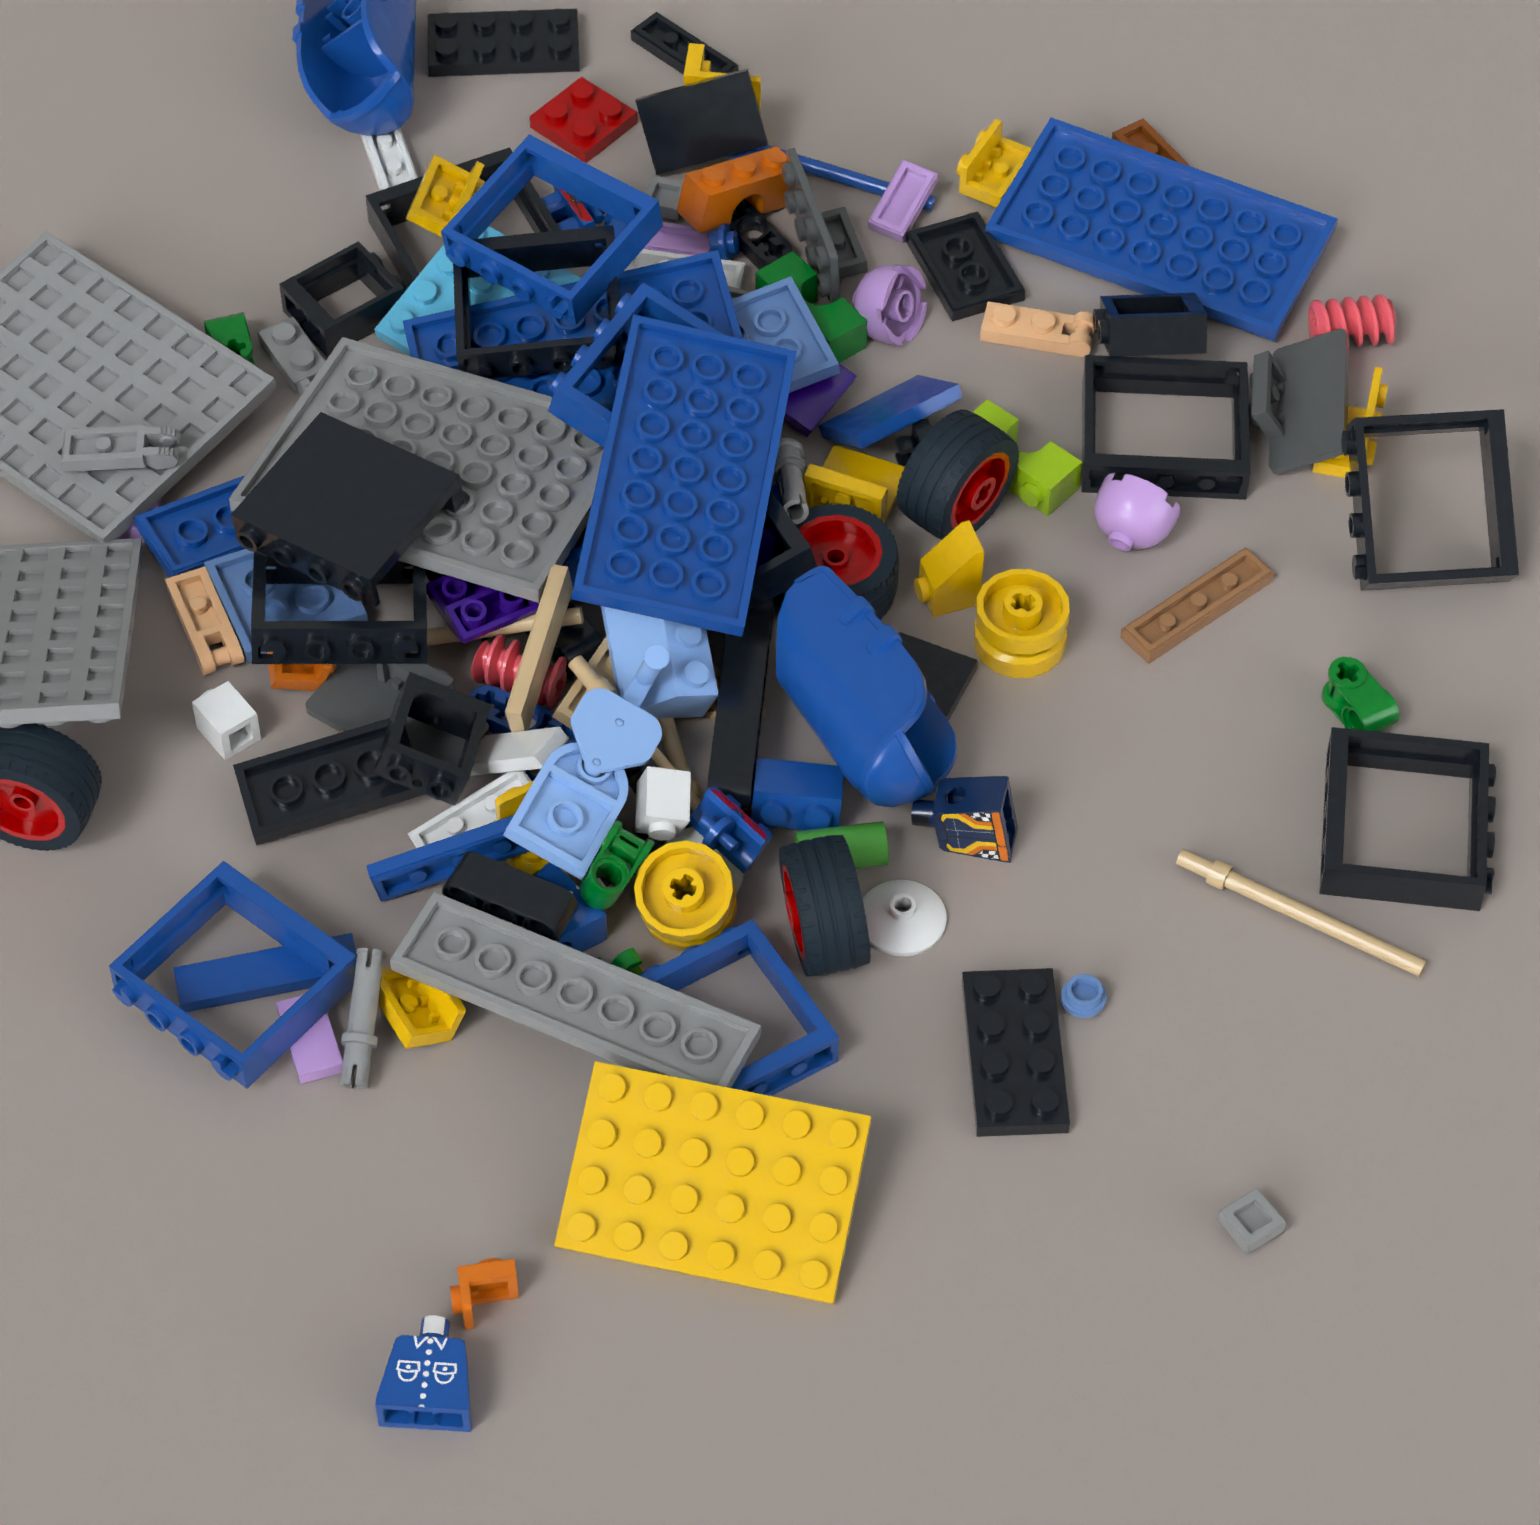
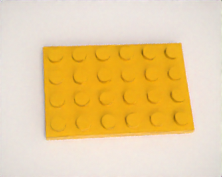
(713, 1182)

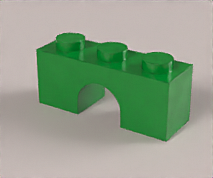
(838, 321)

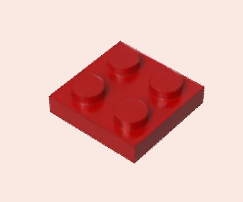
(583, 119)

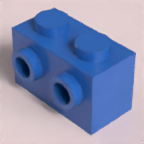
(796, 794)

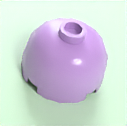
(891, 303)
(1134, 512)

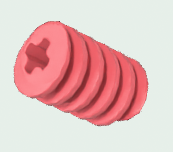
(1356, 318)
(500, 666)

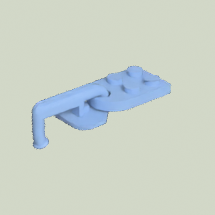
(571, 805)

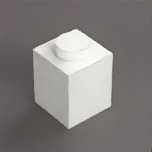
(226, 720)
(662, 802)

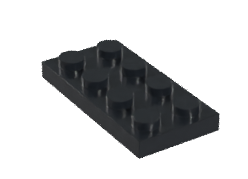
(503, 42)
(318, 783)
(1015, 1052)

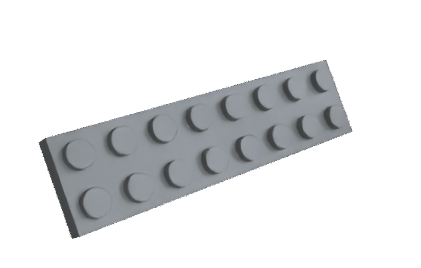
(572, 995)

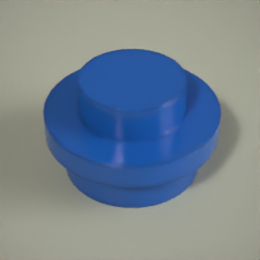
(725, 242)

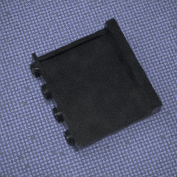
(344, 506)

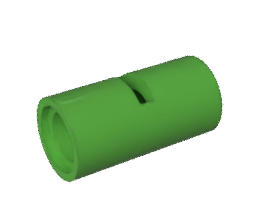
(865, 840)

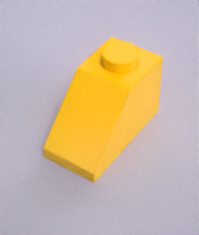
(951, 572)

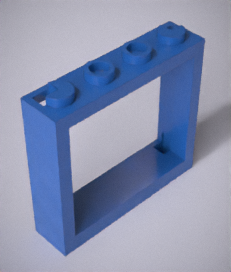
(578, 179)
(582, 411)
(270, 915)
(789, 1063)

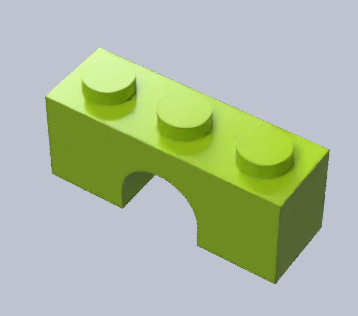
(1043, 476)

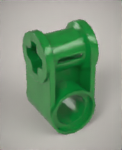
(232, 333)
(1358, 697)
(616, 861)

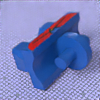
(575, 211)
(729, 829)

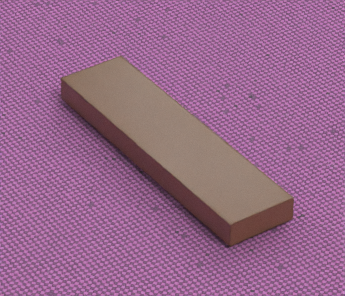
(1197, 605)

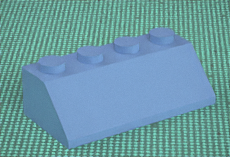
(686, 683)

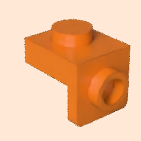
(299, 676)
(483, 1283)

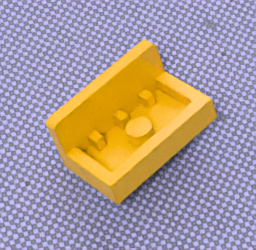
(990, 165)
(443, 193)
(418, 1011)

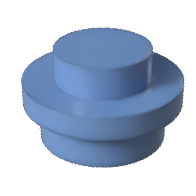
(1083, 996)

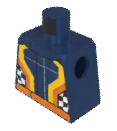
(971, 816)

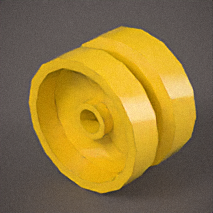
(1021, 623)
(678, 871)

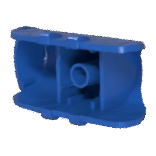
(358, 61)
(861, 692)

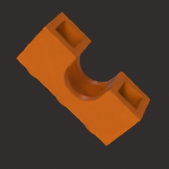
(715, 191)

